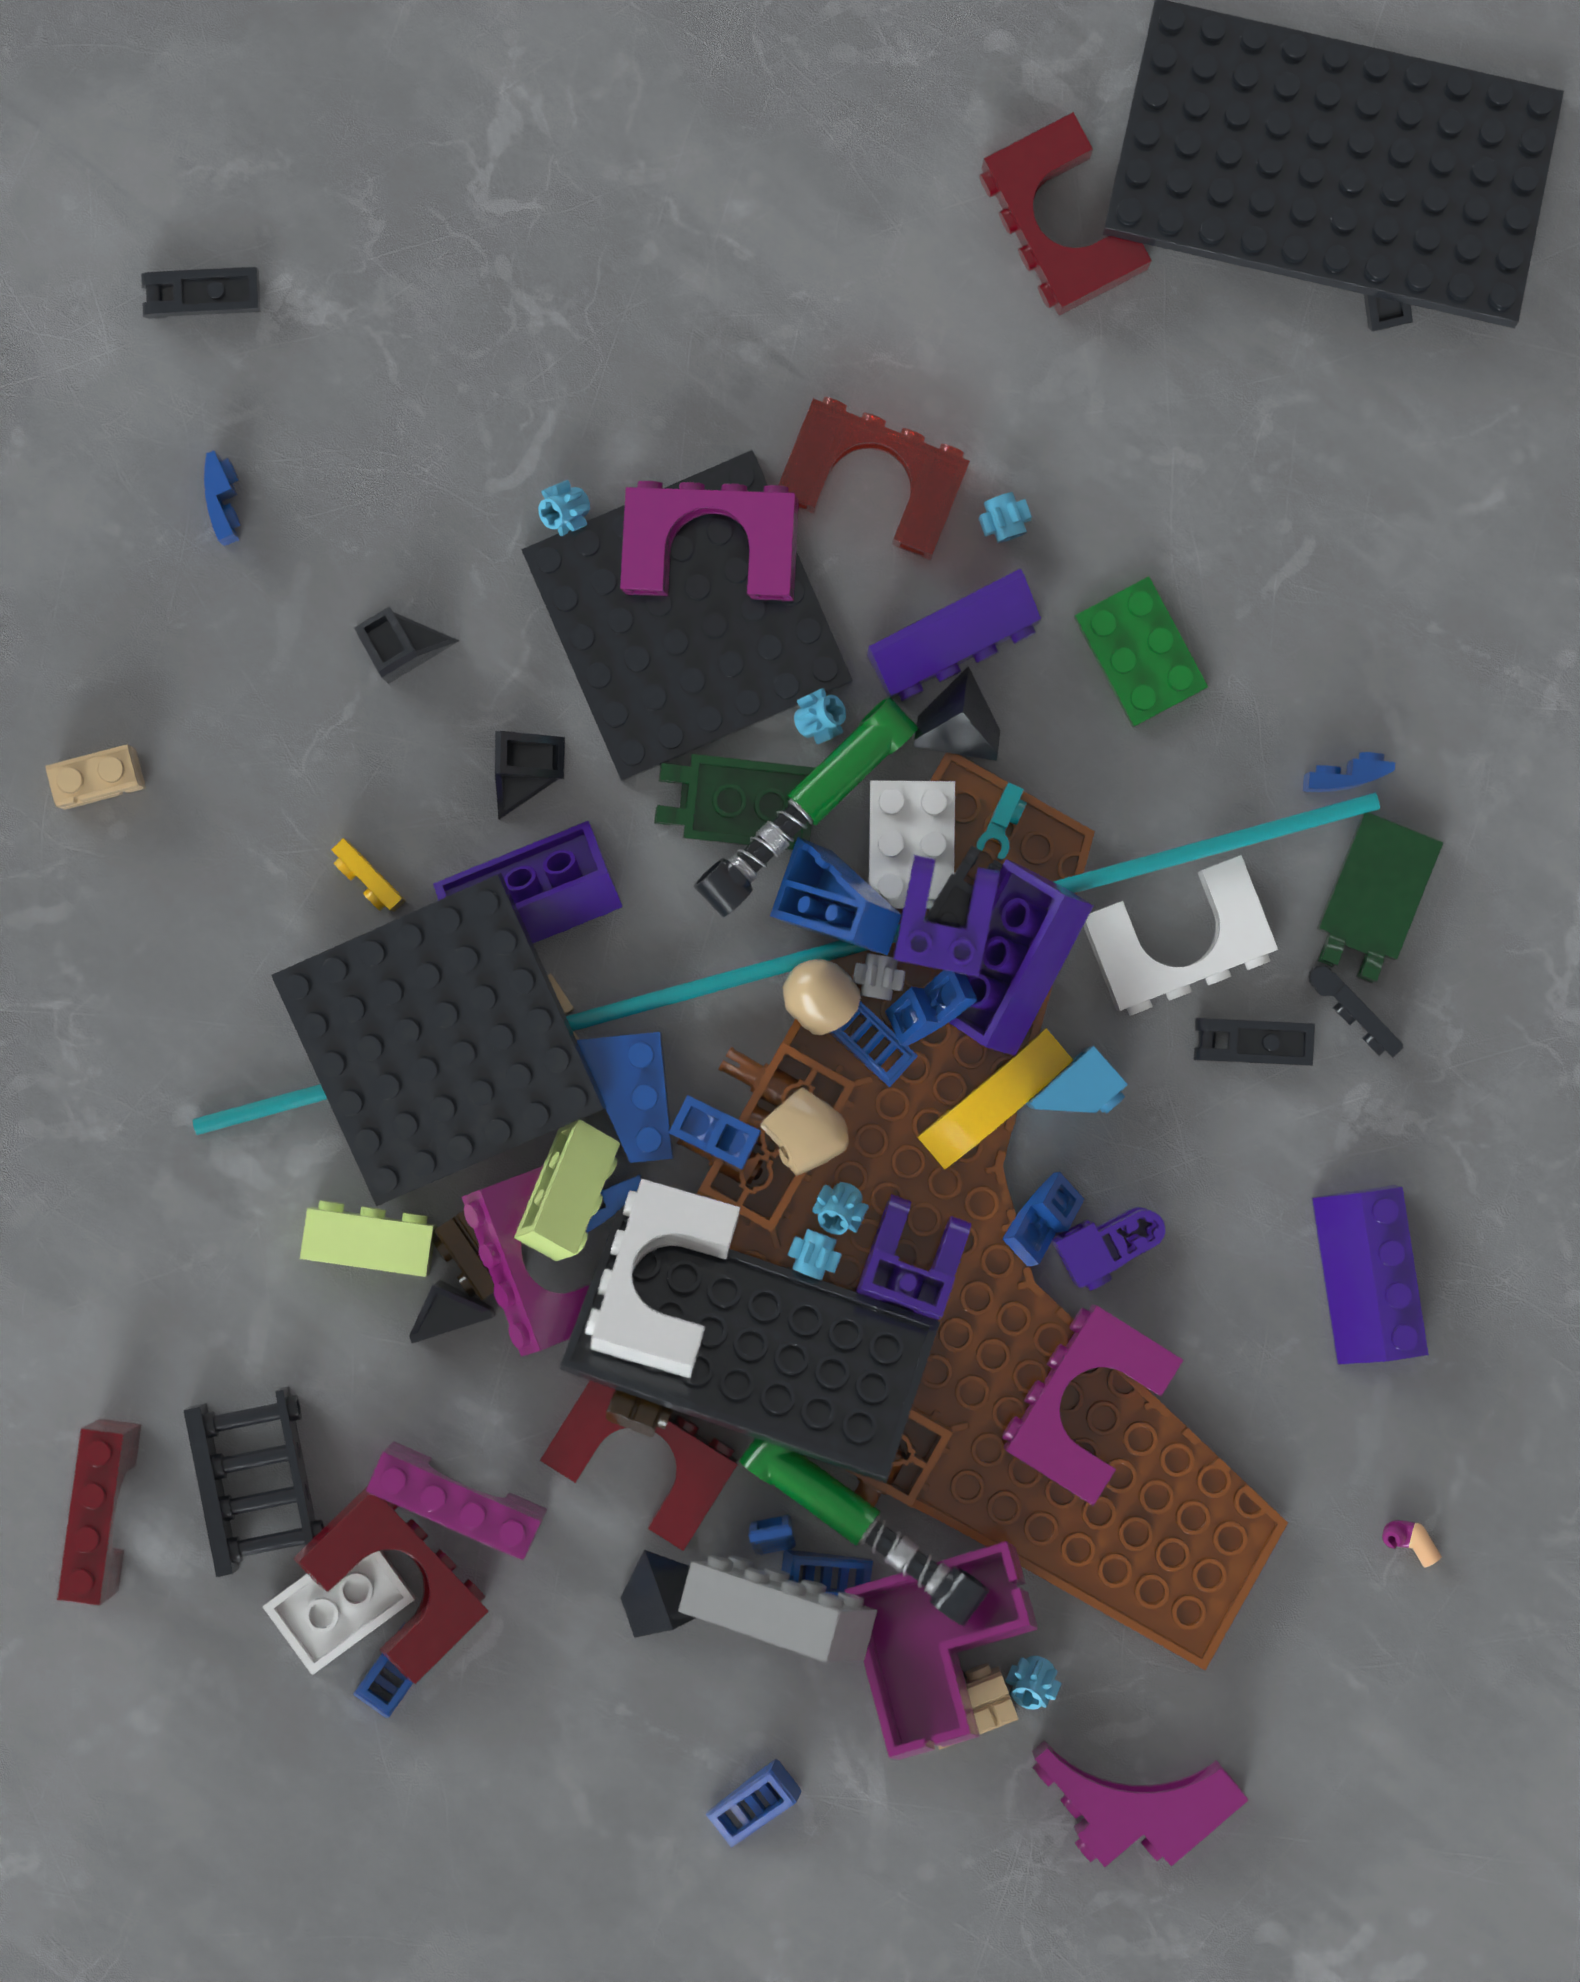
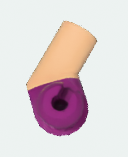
(1413, 1536)

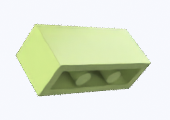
(568, 1191)
(368, 1239)

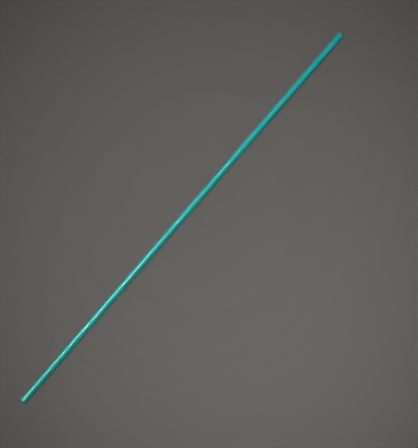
(841, 949)

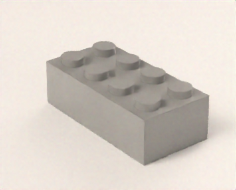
(778, 1609)

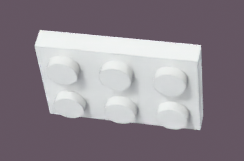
(907, 822)
(329, 1623)

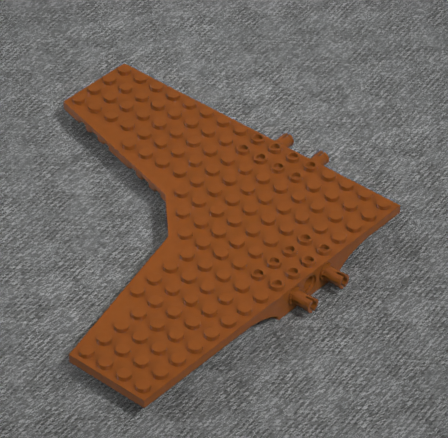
(1175, 1526)

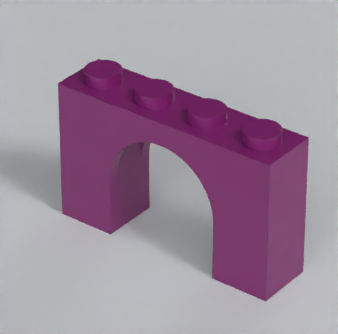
(658, 513)
(533, 1313)
(1039, 1434)
(411, 1483)

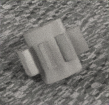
(879, 977)

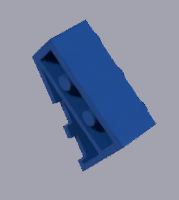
(833, 900)
(634, 1090)

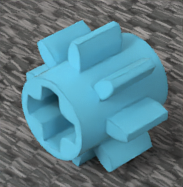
(564, 507)
(1005, 517)
(820, 716)
(840, 1208)
(814, 1254)
(1033, 1682)

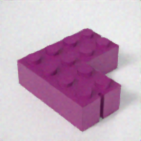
(916, 1649)

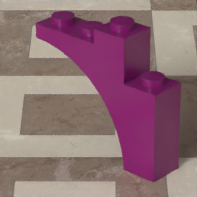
(1116, 1815)

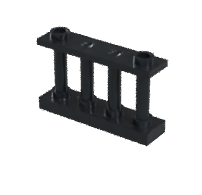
(213, 1467)

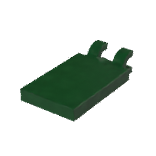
(729, 797)
(1377, 893)

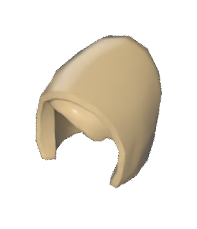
(821, 996)
(806, 1131)

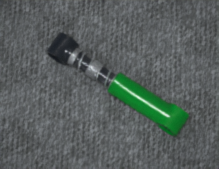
(876, 737)
(847, 1513)

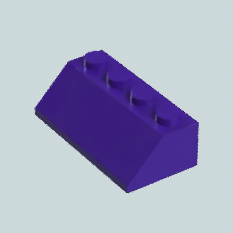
(955, 635)
(551, 881)
(1023, 953)
(1370, 1275)

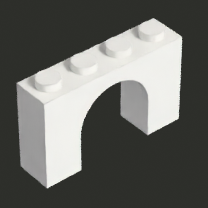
(1239, 938)
(657, 1219)

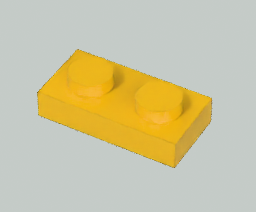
(354, 864)

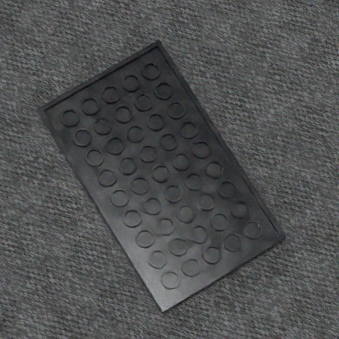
(1334, 163)

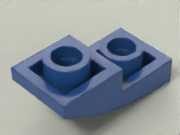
(218, 485)
(1359, 772)

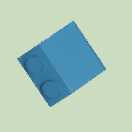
(1082, 1086)

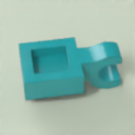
(1008, 810)

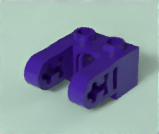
(942, 945)
(1095, 1251)
(904, 1284)

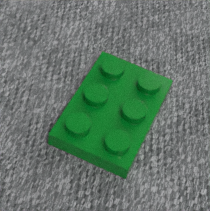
(1140, 651)

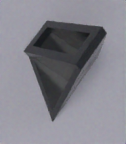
(399, 643)
(959, 722)
(525, 766)
(448, 1310)
(655, 1595)

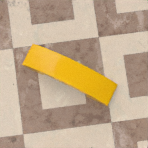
(995, 1099)

